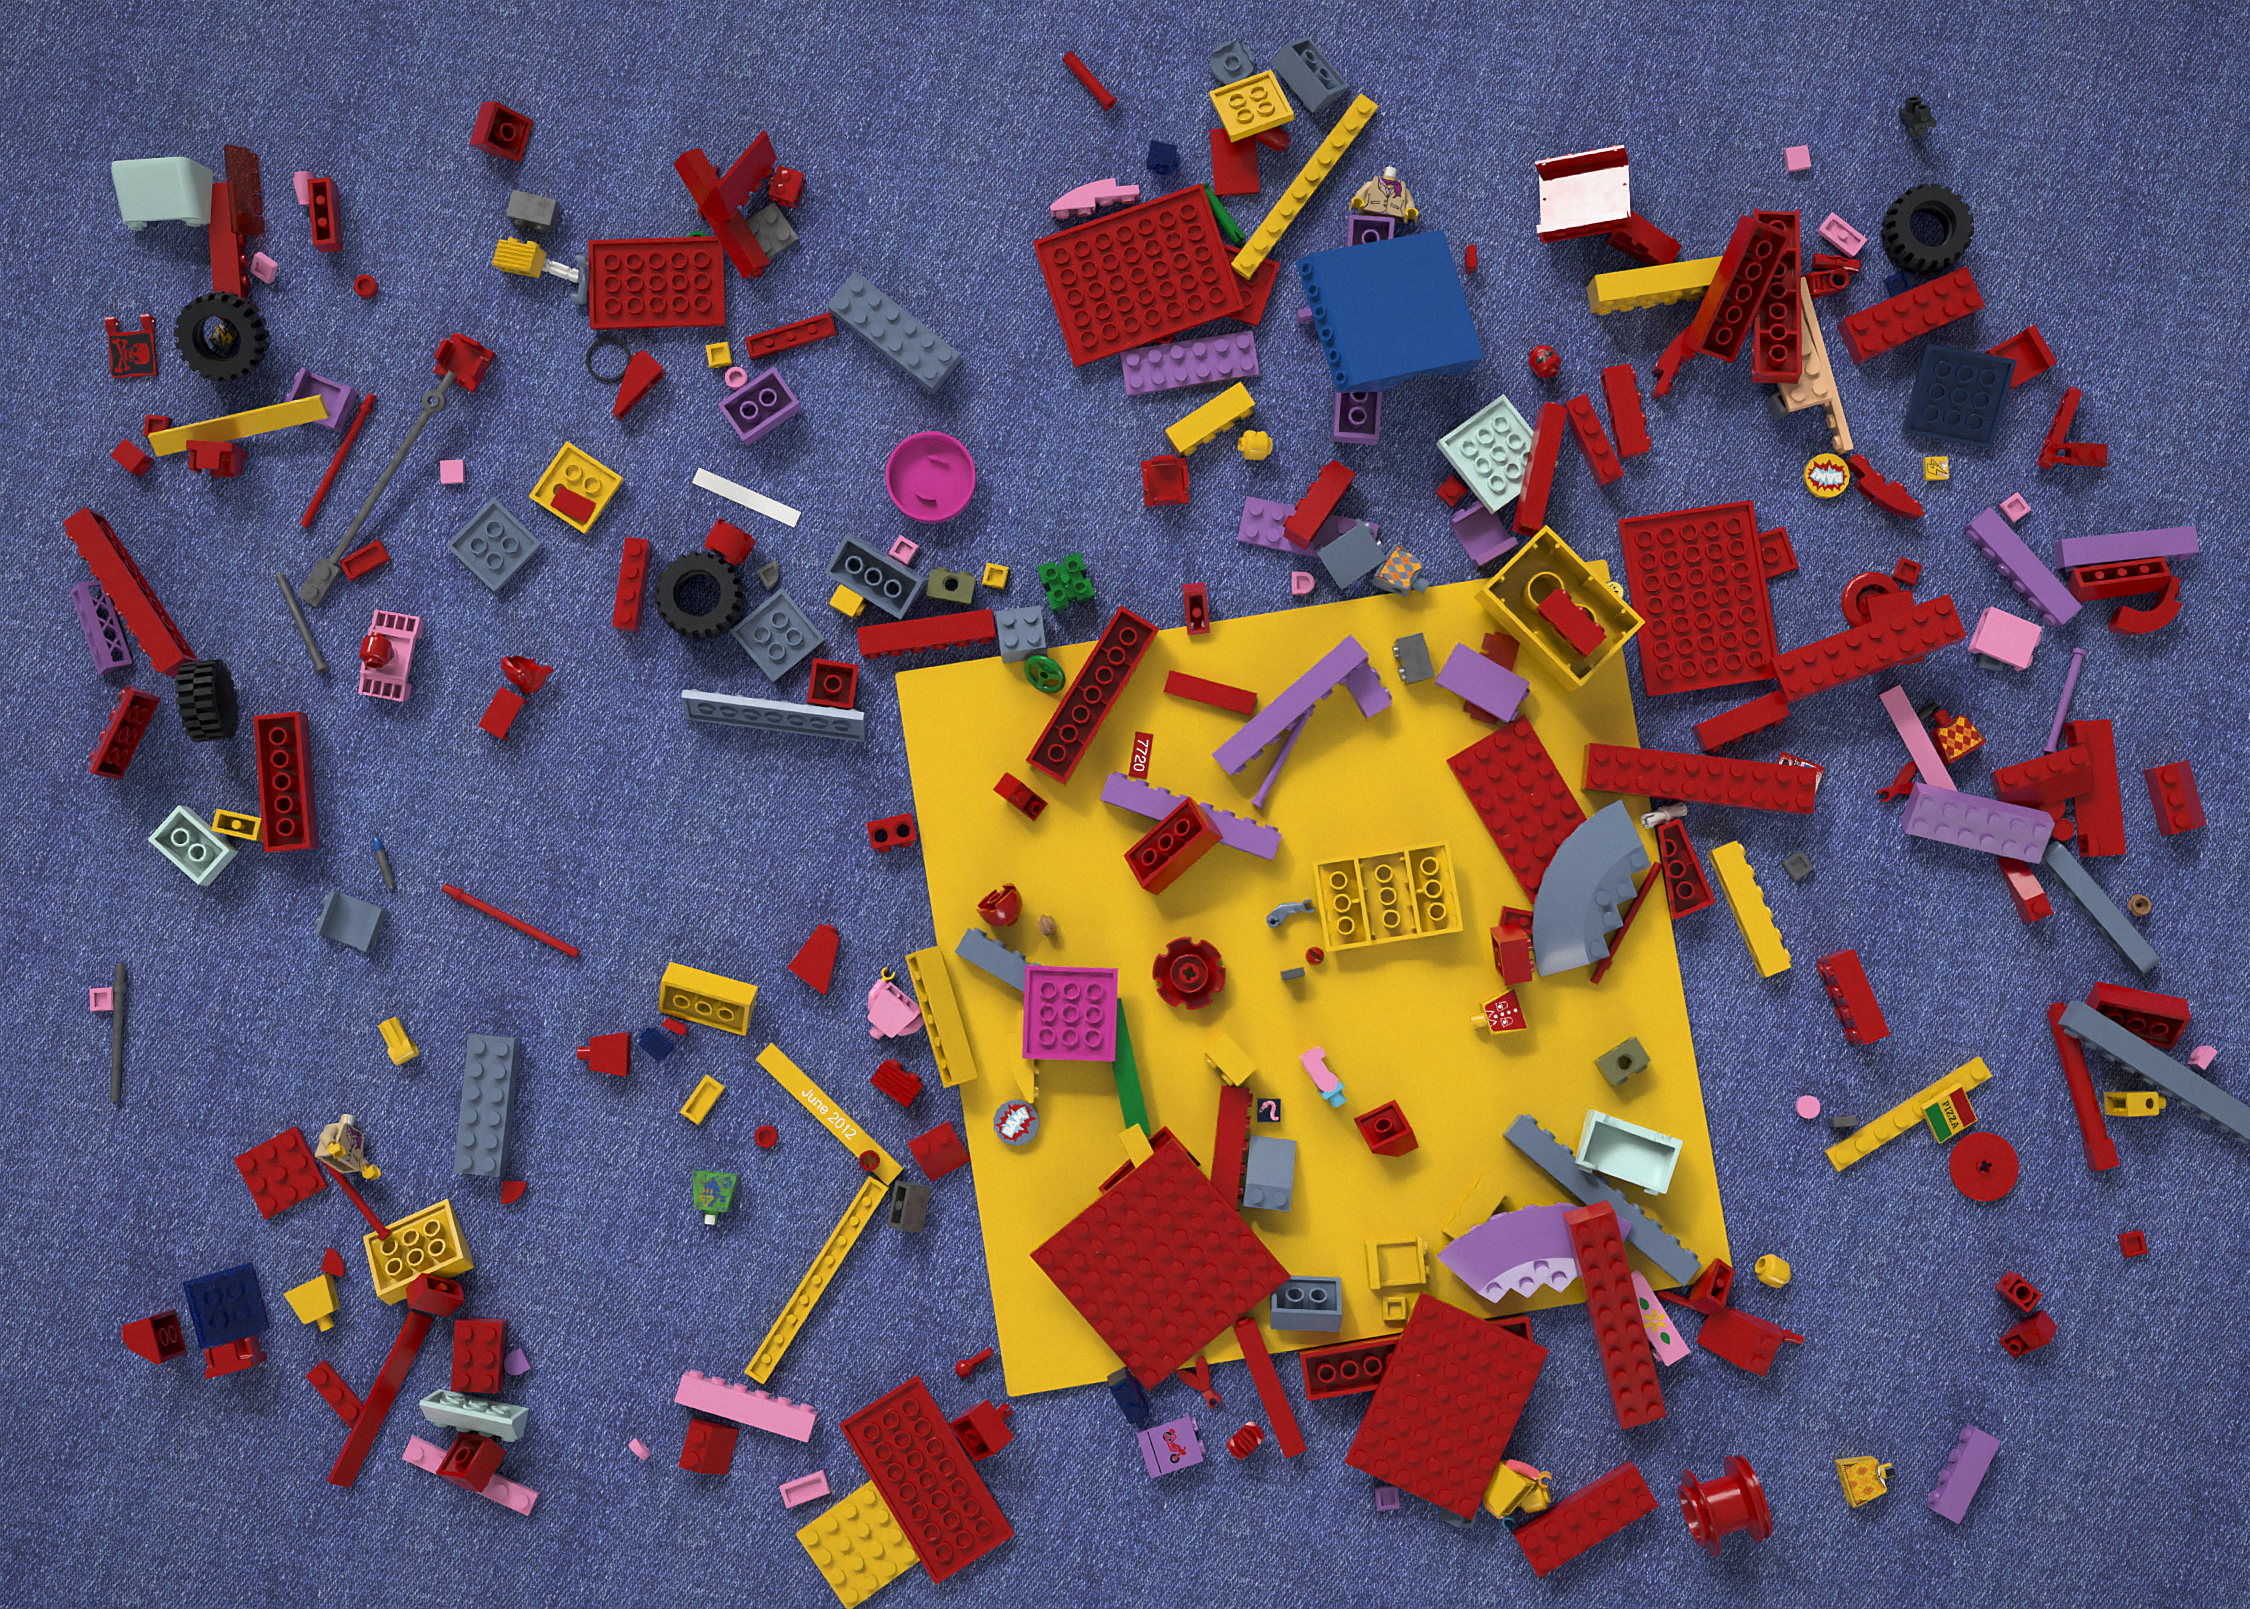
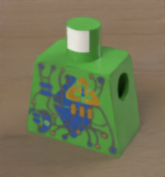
(713, 1193)

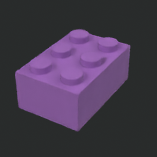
(760, 406)

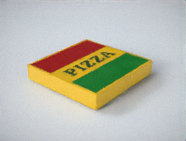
(1948, 1113)

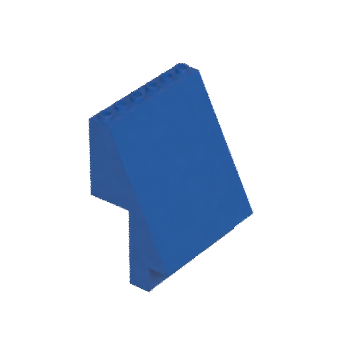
(1390, 312)

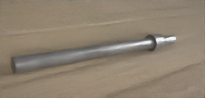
(119, 987)

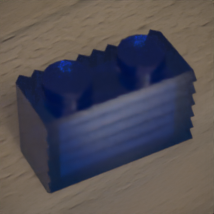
(1128, 1395)

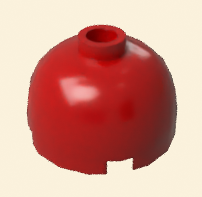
(1001, 907)

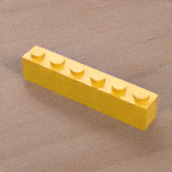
(1749, 909)
(941, 1016)

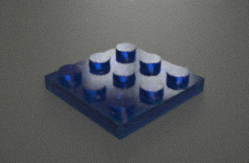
(226, 1305)

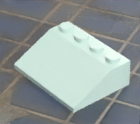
(475, 1414)

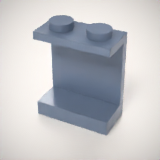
(1351, 554)
(350, 921)

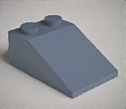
(1269, 1173)

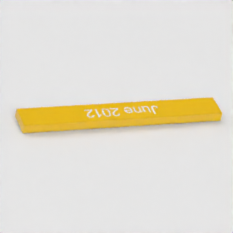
(827, 1111)

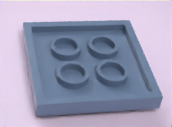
(494, 545)
(778, 635)

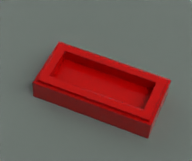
(365, 560)

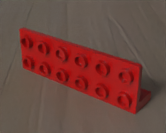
(2098, 812)

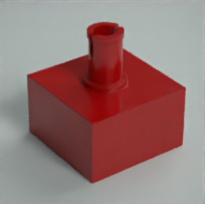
(983, 1429)

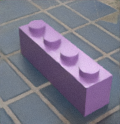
(1963, 1473)

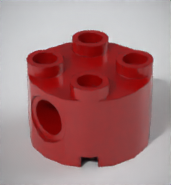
(730, 541)

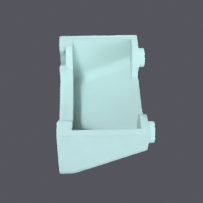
(163, 191)
(1627, 1152)

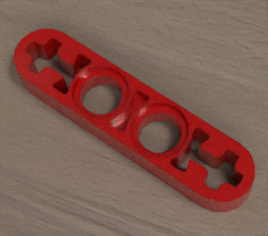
(2059, 427)

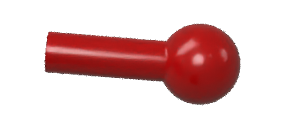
(965, 1367)

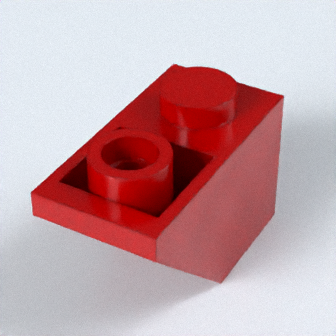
(1020, 796)
(2029, 1334)

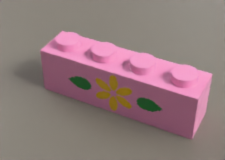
(1658, 1327)

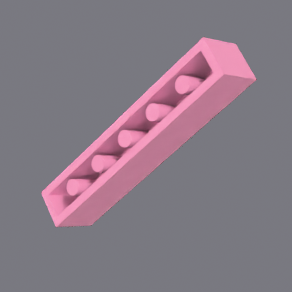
(746, 1406)

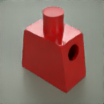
(608, 1053)

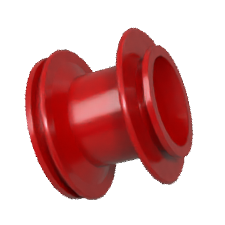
(1725, 1505)

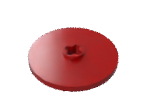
(1999, 1174)

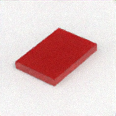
(1233, 164)

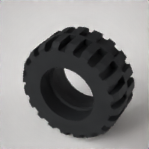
(1947, 209)
(201, 356)
(678, 575)

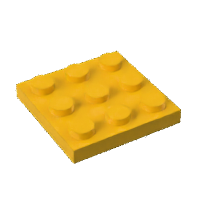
(1251, 105)
(581, 475)

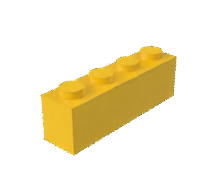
(1210, 419)

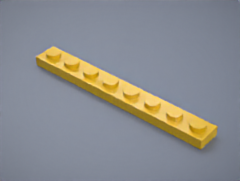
(1902, 1116)

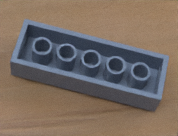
(894, 332)
(487, 1105)

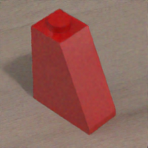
(818, 958)

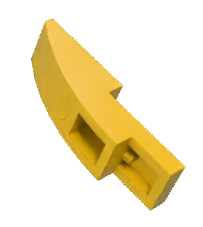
(1023, 1068)

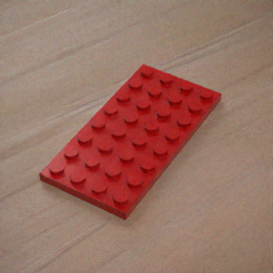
(1518, 799)
(926, 1479)

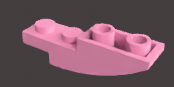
(1083, 199)

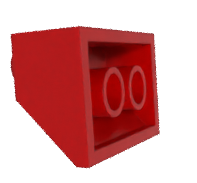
(2175, 798)
(155, 1337)

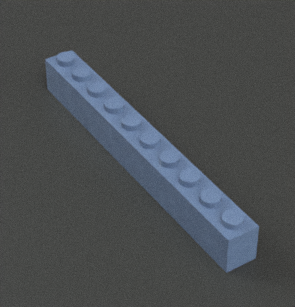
(2157, 1069)
(1593, 1188)

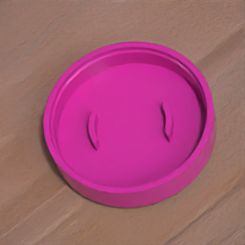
(931, 477)

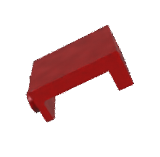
(2029, 351)

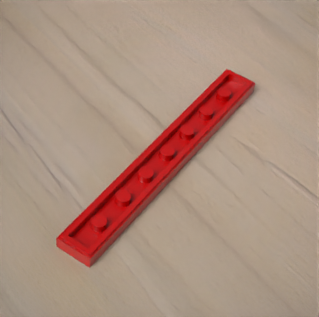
(380, 1399)

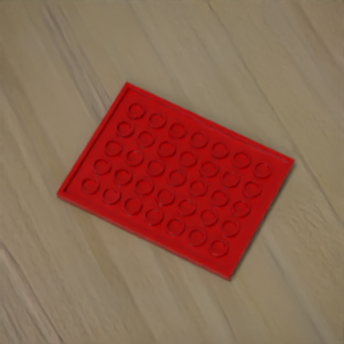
(1138, 275)
(1701, 597)
(1446, 1405)

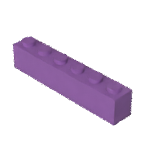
(2126, 547)
(2022, 568)

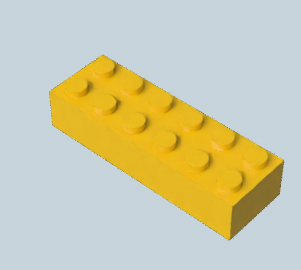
(1651, 285)

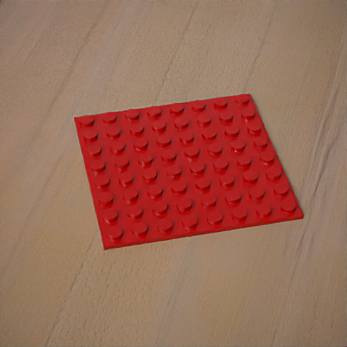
(1160, 1265)

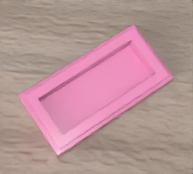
(805, 1489)

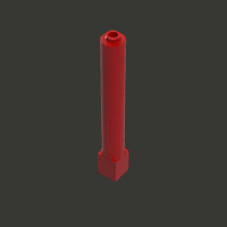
(2097, 1146)

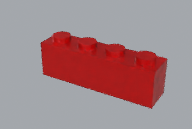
(1624, 411)
(1592, 441)
(1318, 504)
(2119, 579)
(632, 584)
(1741, 720)

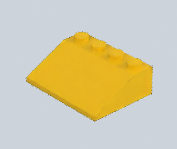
(418, 1243)

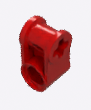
(1821, 283)

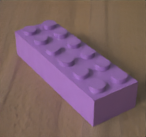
(1977, 822)

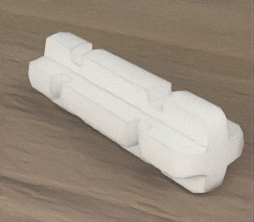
(560, 270)

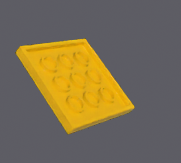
(858, 1545)

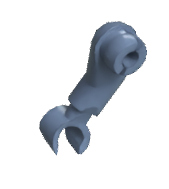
(583, 275)
(1279, 914)

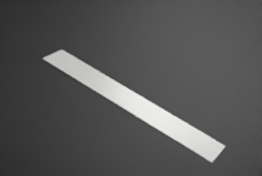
(746, 497)

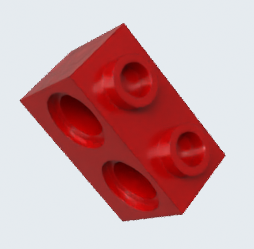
(891, 826)

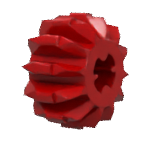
(1245, 1440)

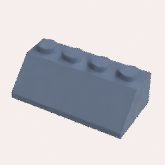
(875, 575)

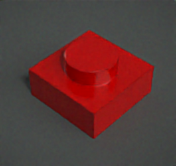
(1451, 491)

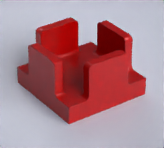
(463, 358)
(222, 458)
(1165, 481)
(233, 1356)

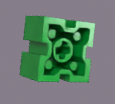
(1066, 582)

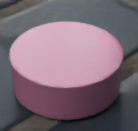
(736, 378)
(1807, 1106)
(639, 1449)

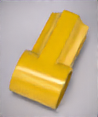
(400, 1045)

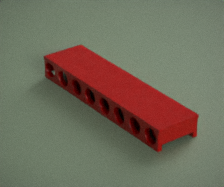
(1777, 323)

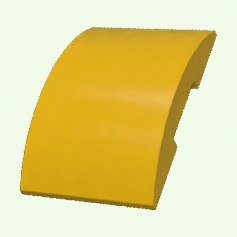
(1387, 895)

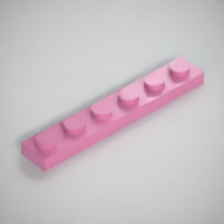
(499, 1488)

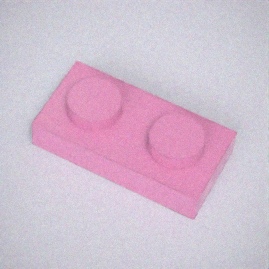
(1841, 235)

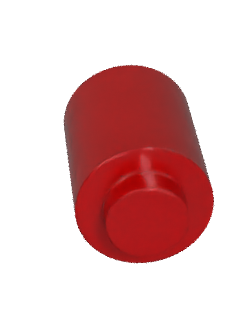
(1274, 138)

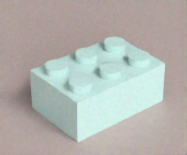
(193, 846)

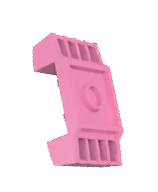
(392, 678)

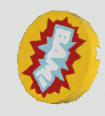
(1826, 475)

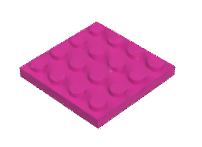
(1070, 1013)

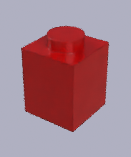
(132, 457)

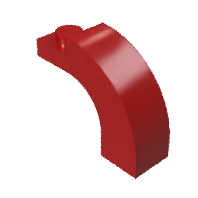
(2133, 622)

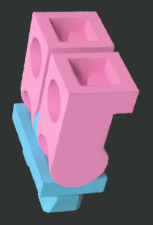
(1326, 1081)

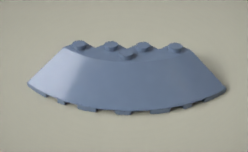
(1583, 888)

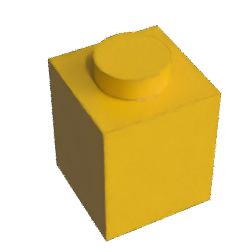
(848, 602)

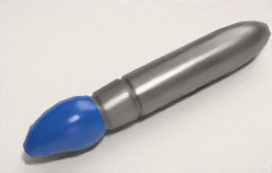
(383, 863)

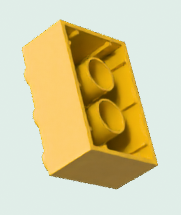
(1530, 579)

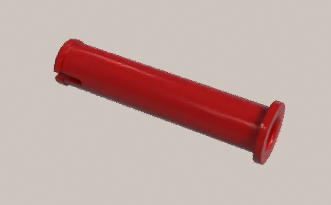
(1089, 80)

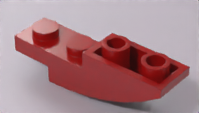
(1669, 363)
(1889, 496)

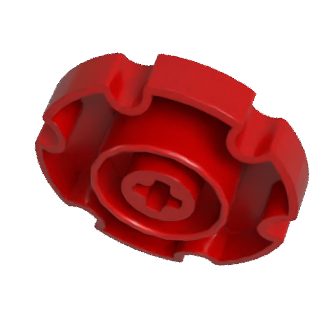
(1203, 960)

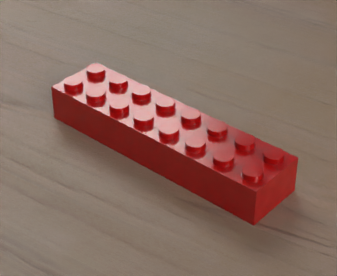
(129, 591)
(1867, 649)
(1092, 695)

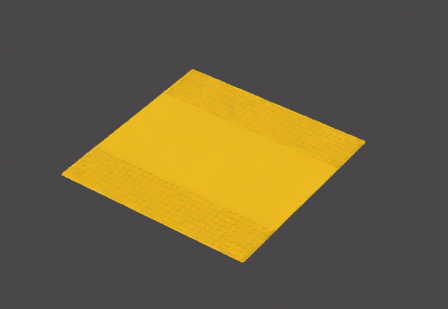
(1381, 1012)

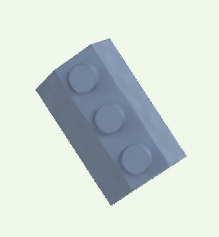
(1309, 73)
(1307, 1304)

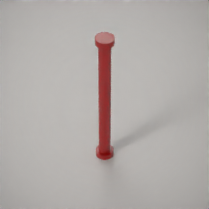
(359, 1202)

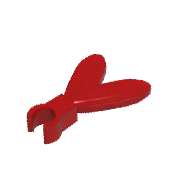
(1900, 783)
(1200, 1381)

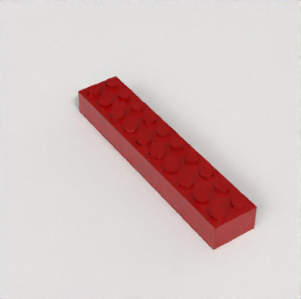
(1698, 779)
(1614, 1314)
(1361, 1363)

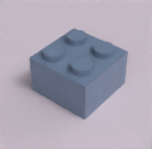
(1021, 633)

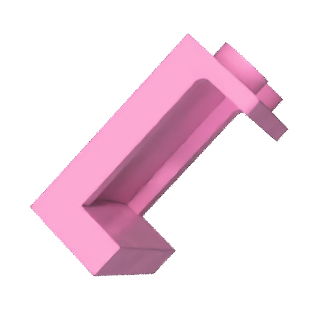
(2005, 638)

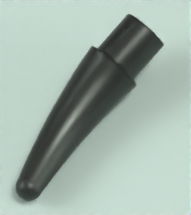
(1927, 711)

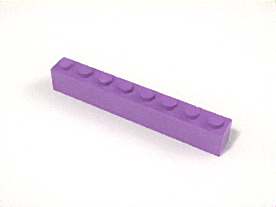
(1290, 705)
(1159, 803)

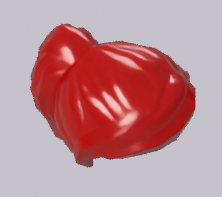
(525, 673)

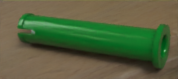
(1223, 216)

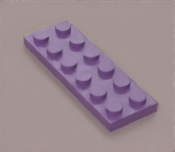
(1189, 363)
(1264, 522)

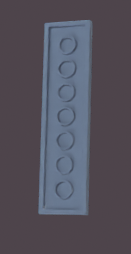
(774, 715)

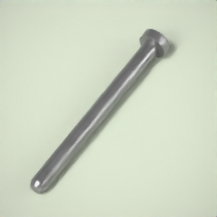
(320, 666)

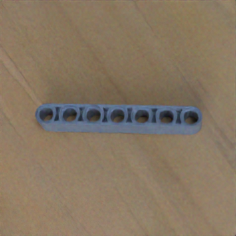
(2099, 909)

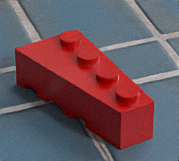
(1683, 876)

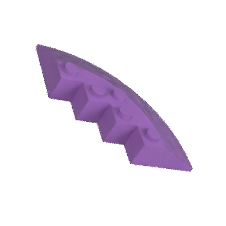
(1517, 1252)

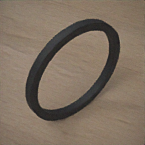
(591, 349)

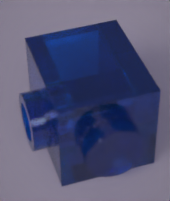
(1162, 157)

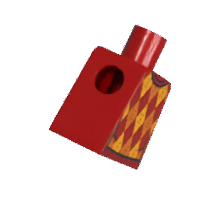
(1954, 737)

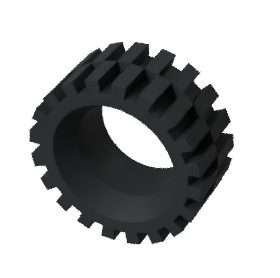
(207, 700)

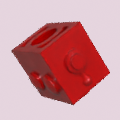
(786, 186)
(2018, 1291)

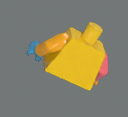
(1508, 1487)

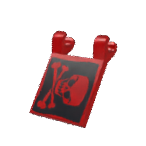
(132, 351)

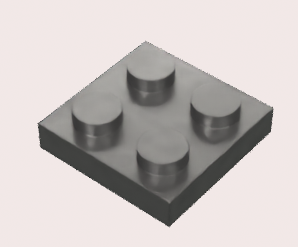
(772, 231)

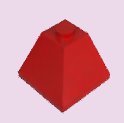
(1387, 1130)

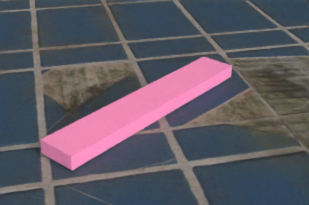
(1916, 738)

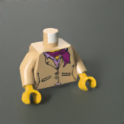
(1385, 198)
(343, 1148)

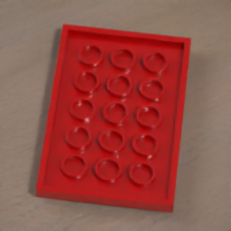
(656, 283)

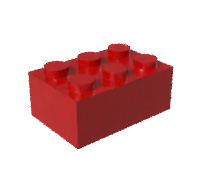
(479, 1355)

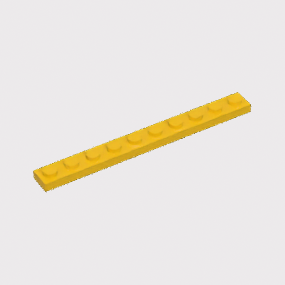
(1304, 186)
(816, 1279)

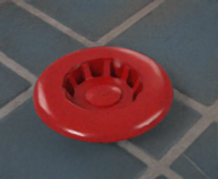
(1854, 610)

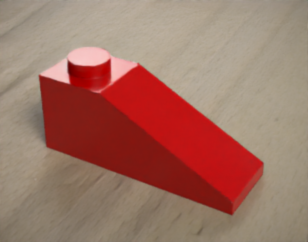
(638, 380)
(2024, 889)

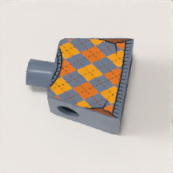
(1400, 573)

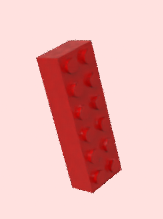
(1737, 289)
(1910, 315)
(285, 782)
(1584, 1518)

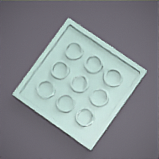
(1491, 452)

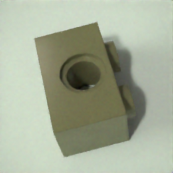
(962, 595)
(1609, 1065)

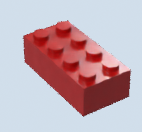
(1852, 997)

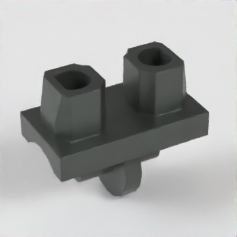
(1917, 116)

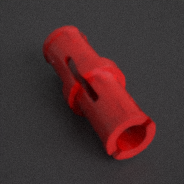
(1835, 262)

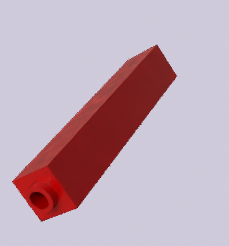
(733, 235)
(1539, 469)
(1269, 1386)

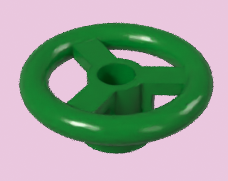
(1046, 670)

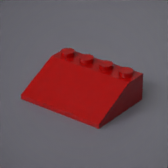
(123, 732)

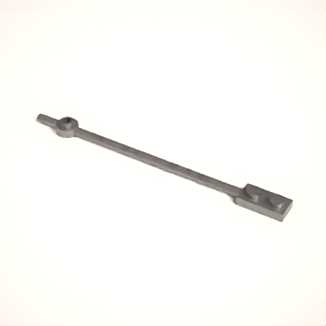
(326, 571)

